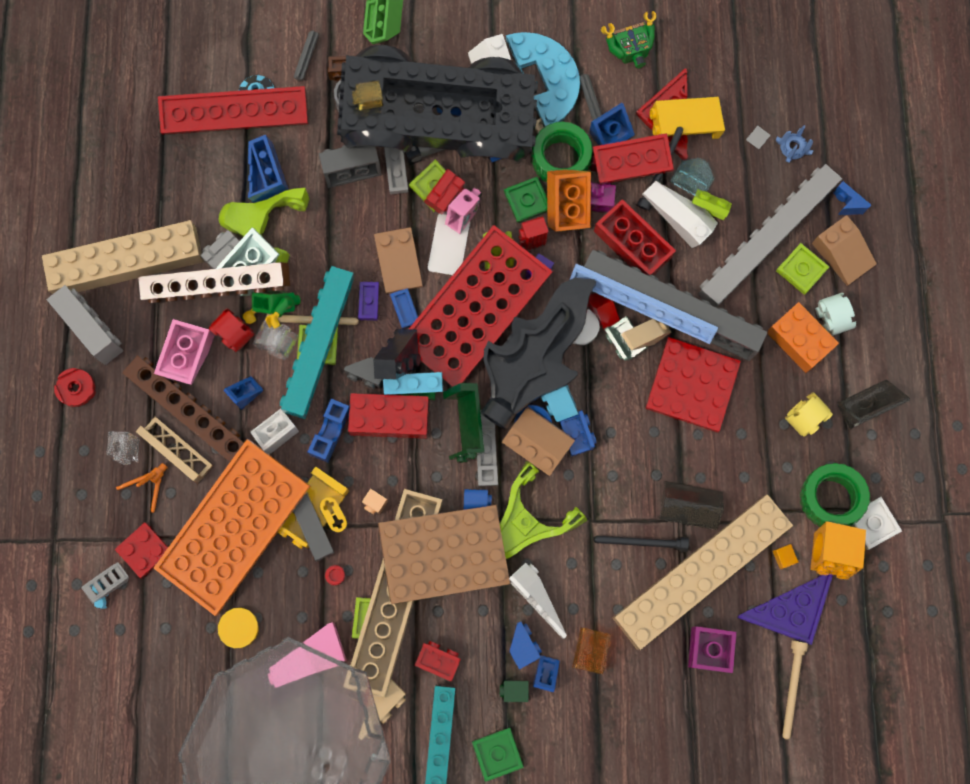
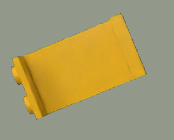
(693, 115)
(321, 487)

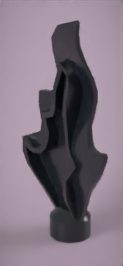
(534, 355)

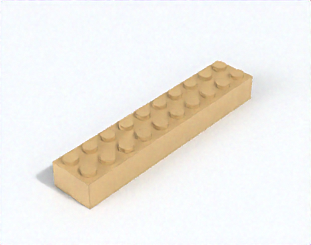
(702, 572)
(387, 623)

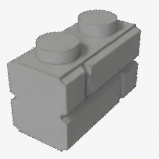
(217, 252)

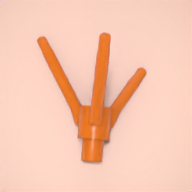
(155, 476)

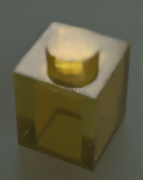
(368, 95)

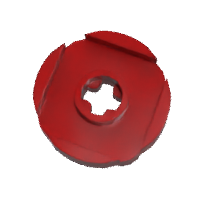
(82, 395)

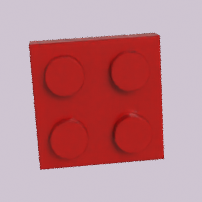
(142, 550)

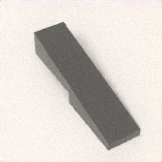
(313, 529)

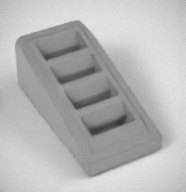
(102, 577)

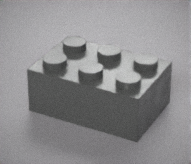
(349, 164)

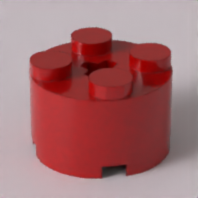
(232, 330)

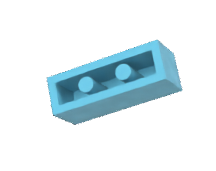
(414, 383)

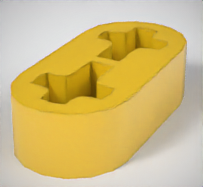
(328, 516)

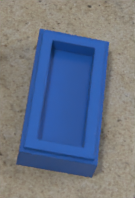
(404, 308)

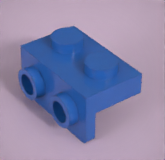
(578, 429)

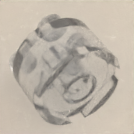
(277, 341)

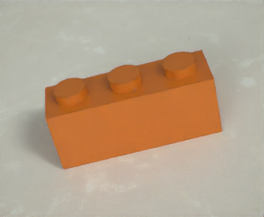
(568, 199)

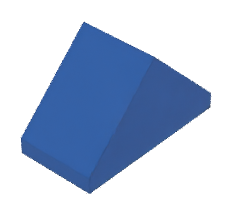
(243, 391)
(546, 673)

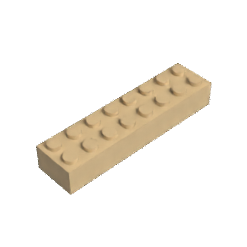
(123, 258)

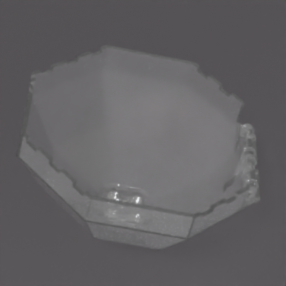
(284, 721)

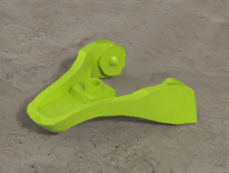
(243, 216)
(520, 527)

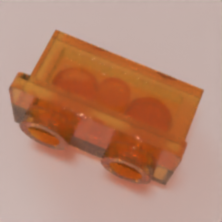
(591, 650)

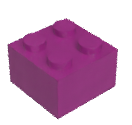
(712, 649)

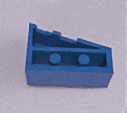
(266, 174)

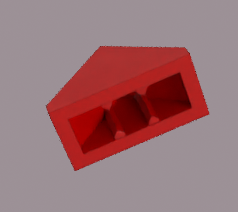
(604, 310)

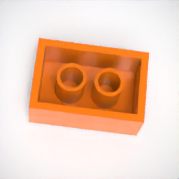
(802, 337)

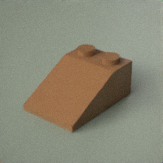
(845, 250)
(398, 260)

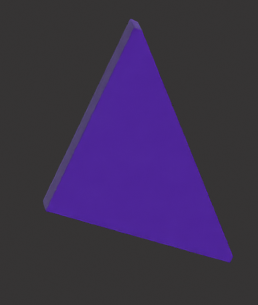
(793, 612)

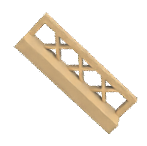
(172, 457)

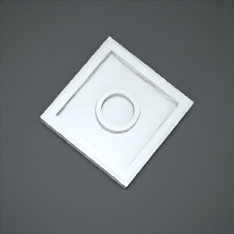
(878, 524)

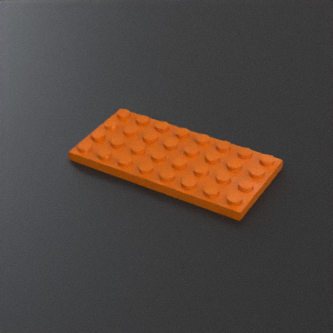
(232, 527)

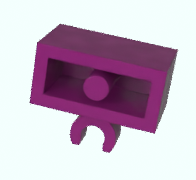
(602, 197)

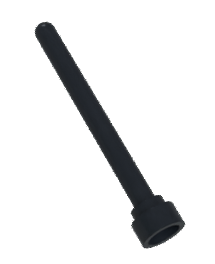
(643, 202)
(680, 544)

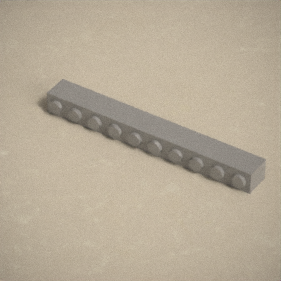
(770, 236)

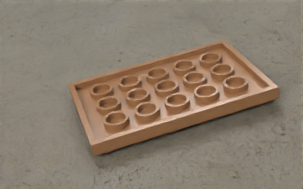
(443, 554)

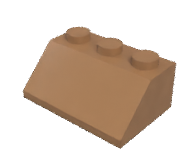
(538, 441)

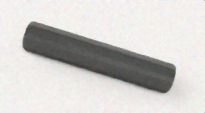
(306, 55)
(590, 96)

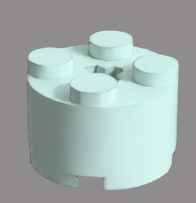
(836, 314)

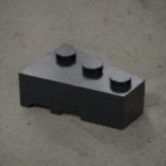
(399, 356)

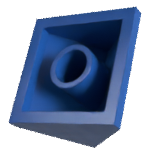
(612, 126)

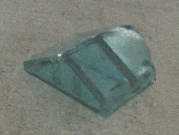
(693, 175)

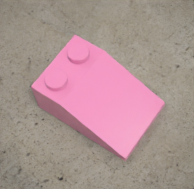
(184, 352)

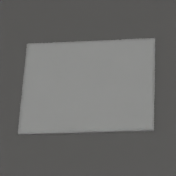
(758, 137)

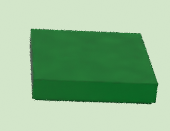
(526, 199)
(497, 754)

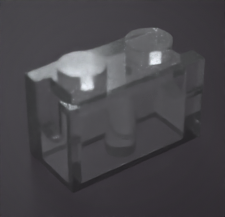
(123, 447)

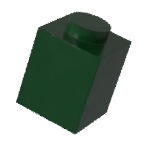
(514, 691)

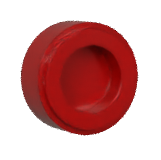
(335, 575)

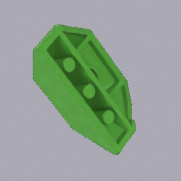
(382, 19)

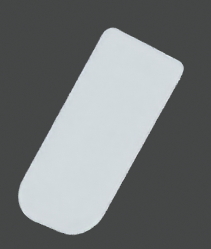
(447, 247)

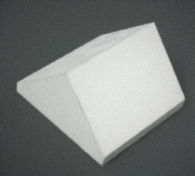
(274, 431)

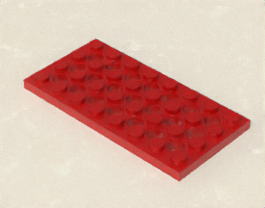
(504, 317)

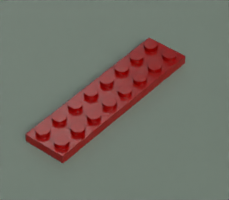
(233, 110)

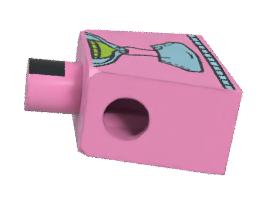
(462, 209)

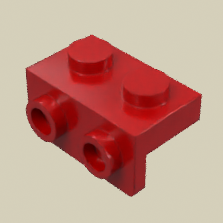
(437, 661)

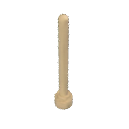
(308, 319)
(798, 649)

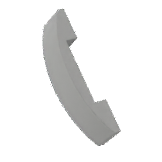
(487, 461)

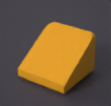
(785, 556)

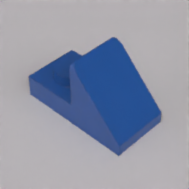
(854, 202)

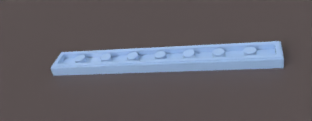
(647, 305)

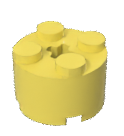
(808, 414)

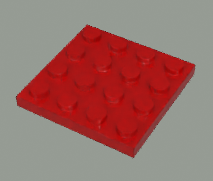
(693, 384)

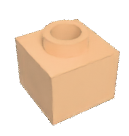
(374, 502)

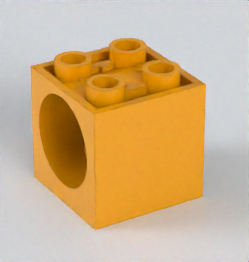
(838, 550)

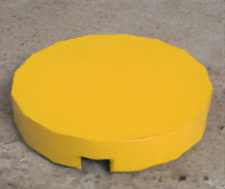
(238, 628)

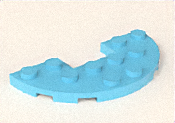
(556, 70)

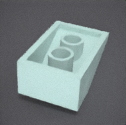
(250, 251)

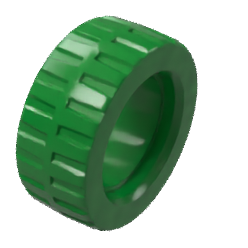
(564, 133)
(847, 478)

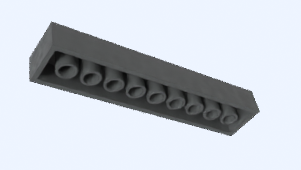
(733, 331)

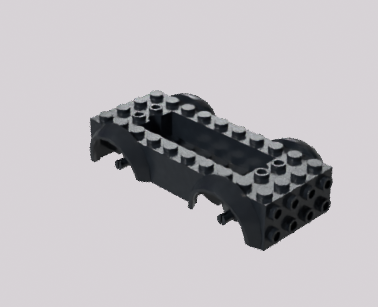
(491, 94)

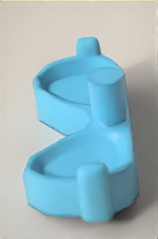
(102, 602)

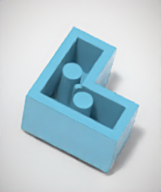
(560, 404)

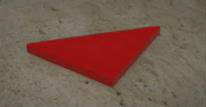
(674, 90)

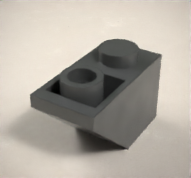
(364, 372)

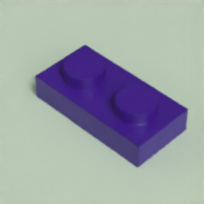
(368, 301)

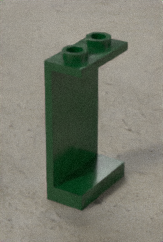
(469, 419)

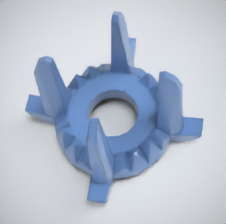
(804, 147)

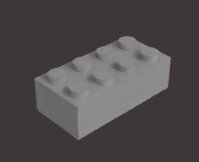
(86, 324)

